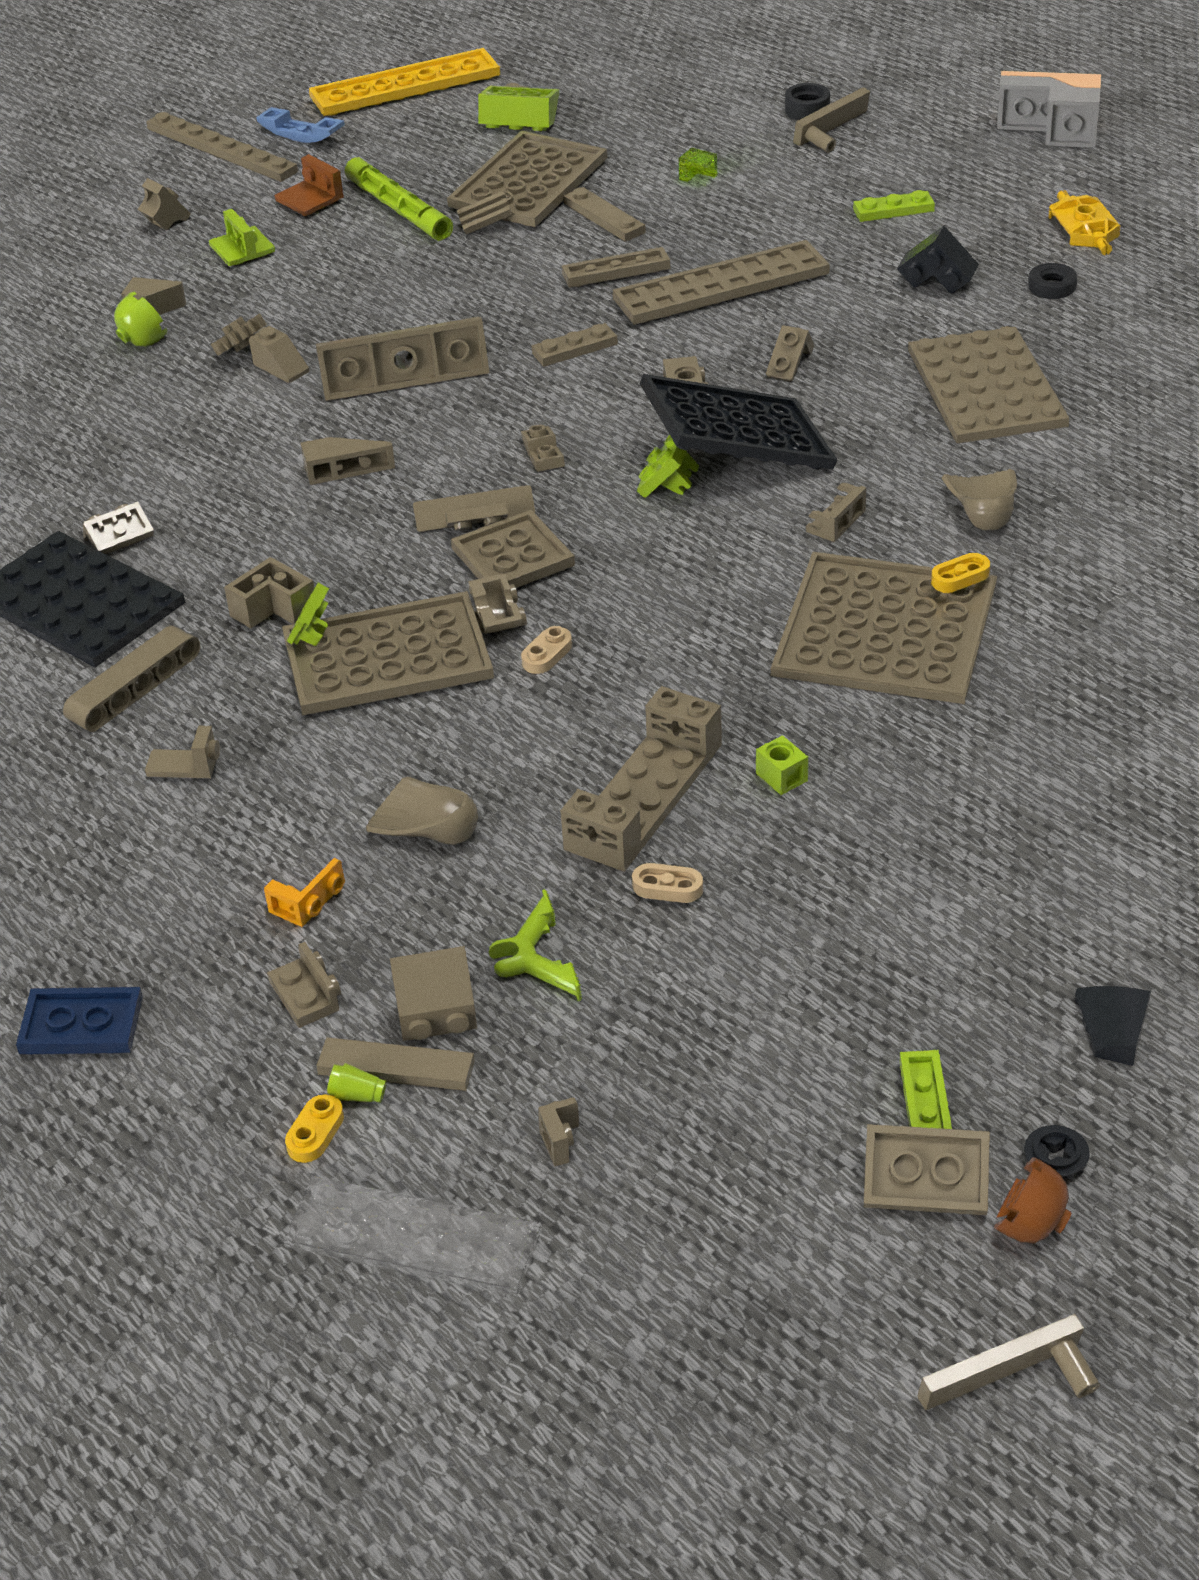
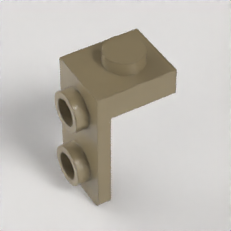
(788, 352)
(192, 763)

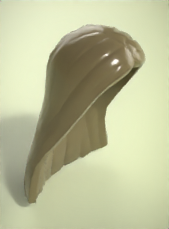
(985, 498)
(426, 812)

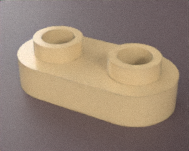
(546, 650)
(667, 882)

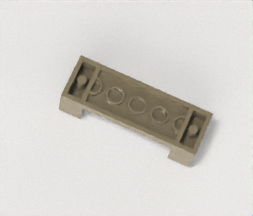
(623, 818)

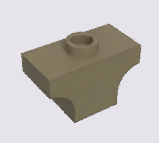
(161, 205)

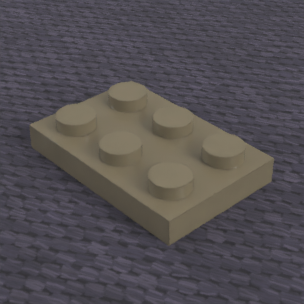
(927, 1169)

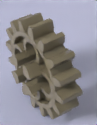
(238, 334)

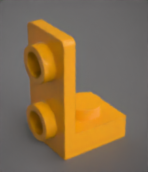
(301, 906)

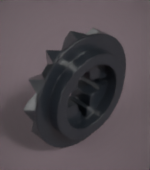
(1055, 1138)

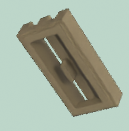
(483, 209)

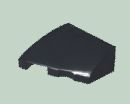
(1113, 1020)

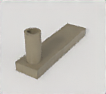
(814, 126)
(1053, 1340)

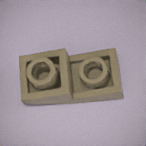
(542, 448)

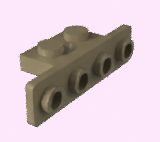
(472, 509)

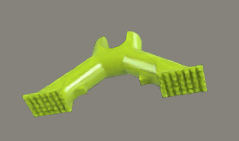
(525, 956)

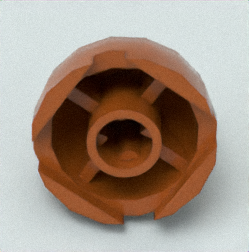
(1035, 1205)

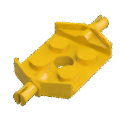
(1085, 221)

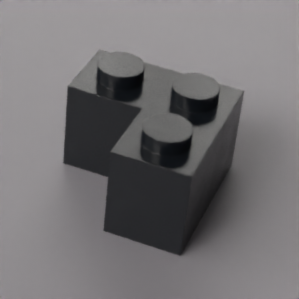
(939, 256)

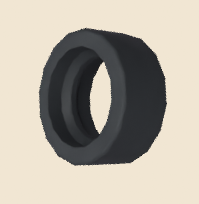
(805, 99)

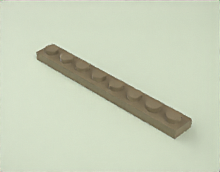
(222, 146)

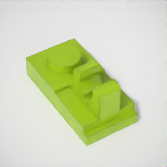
(309, 625)

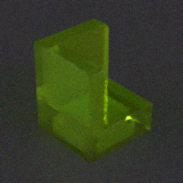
(697, 162)

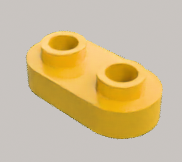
(960, 572)
(317, 1126)

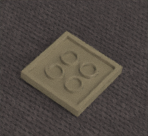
(514, 546)

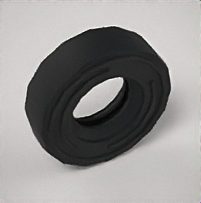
(1052, 290)

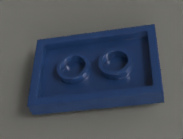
(79, 1020)

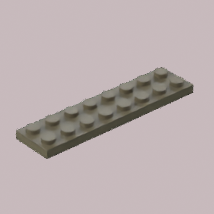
(720, 282)

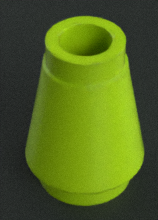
(354, 1084)

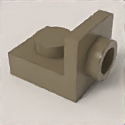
(555, 1128)

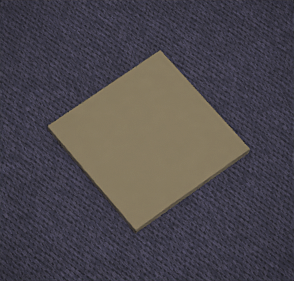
(883, 629)

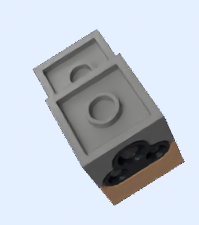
(1051, 102)

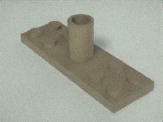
(430, 356)

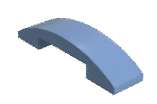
(281, 124)

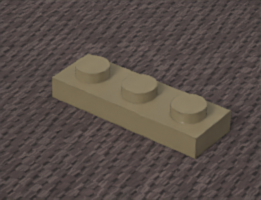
(574, 344)

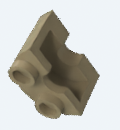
(496, 604)

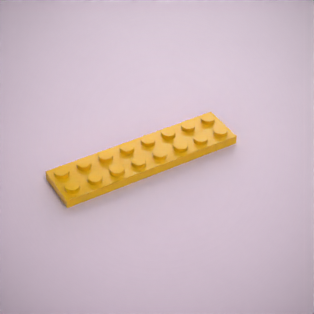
(404, 82)

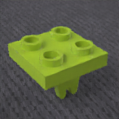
(667, 467)

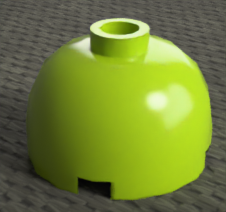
(138, 321)

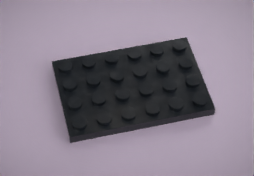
(737, 422)
(82, 598)

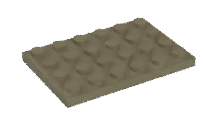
(532, 174)
(987, 384)
(390, 653)

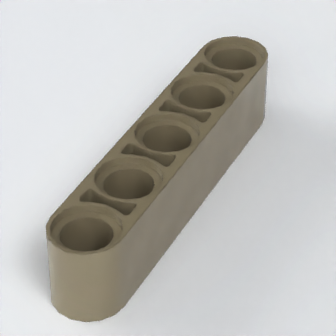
(131, 678)

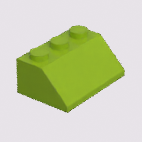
(517, 107)

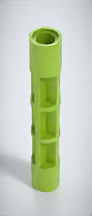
(399, 199)

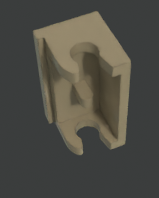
(840, 514)

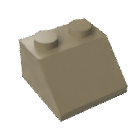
(433, 993)

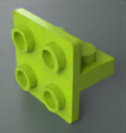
(241, 241)

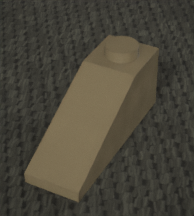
(343, 458)

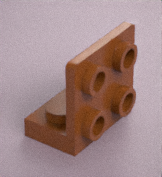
(320, 187)

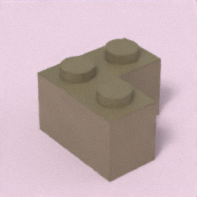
(268, 591)

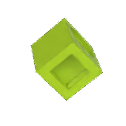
(781, 765)

